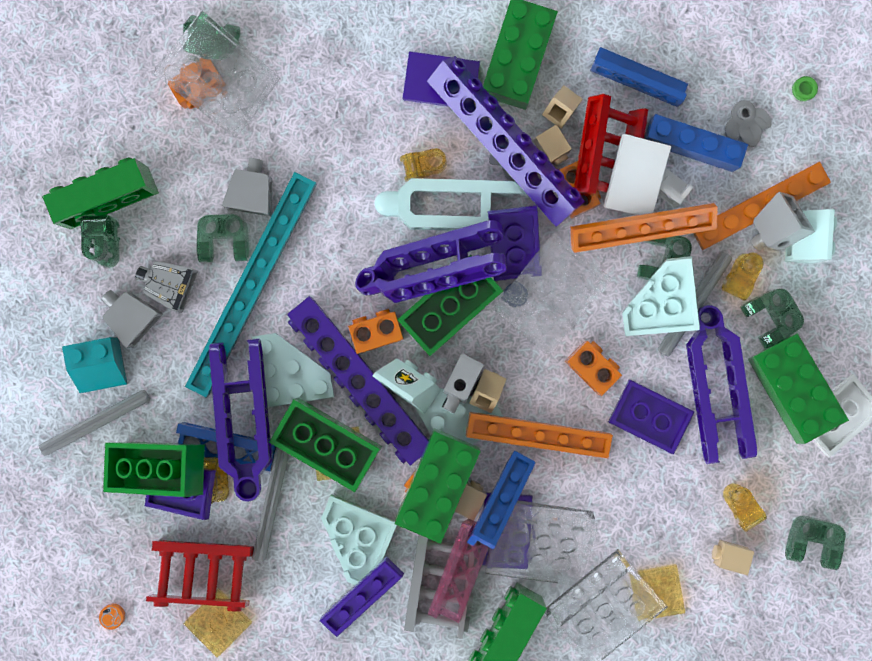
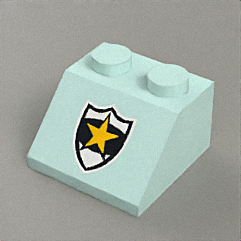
(408, 383)

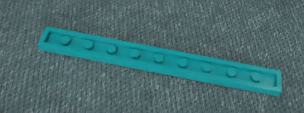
(254, 277)

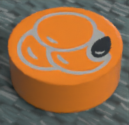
(112, 616)

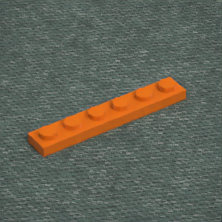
(745, 212)
(643, 227)
(538, 435)

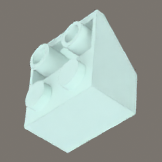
(820, 244)

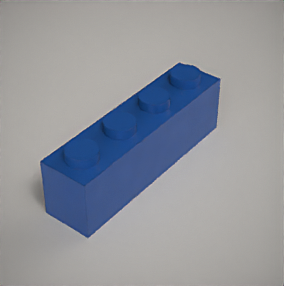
(696, 143)

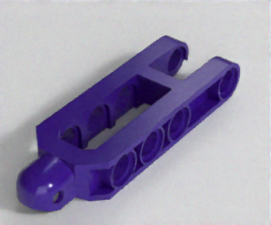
(460, 272)
(737, 387)
(245, 476)

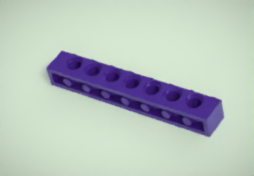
(493, 135)
(299, 318)

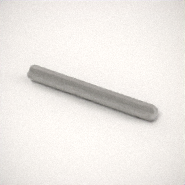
(702, 293)
(94, 422)
(270, 505)

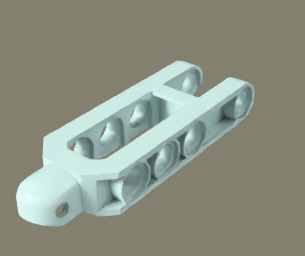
(398, 202)

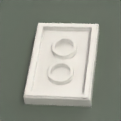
(636, 175)
(858, 408)

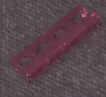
(451, 571)

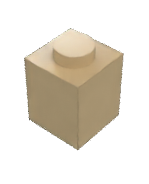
(562, 106)
(553, 145)
(487, 391)
(471, 500)
(732, 557)

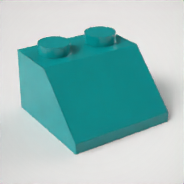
(95, 364)

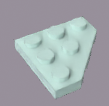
(665, 301)
(292, 373)
(451, 423)
(357, 536)

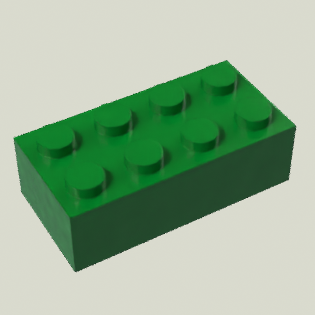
(519, 52)
(100, 193)
(445, 312)
(798, 390)
(325, 444)
(154, 468)
(437, 486)
(511, 626)

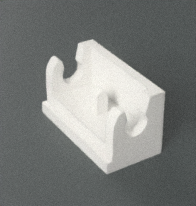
(673, 189)

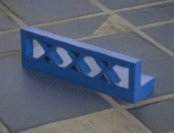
(639, 77)
(209, 434)
(502, 500)

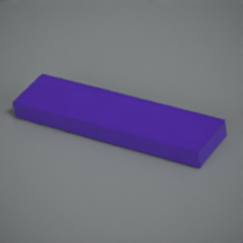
(361, 596)

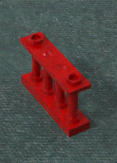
(595, 135)
(191, 550)

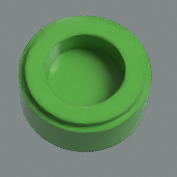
(804, 88)

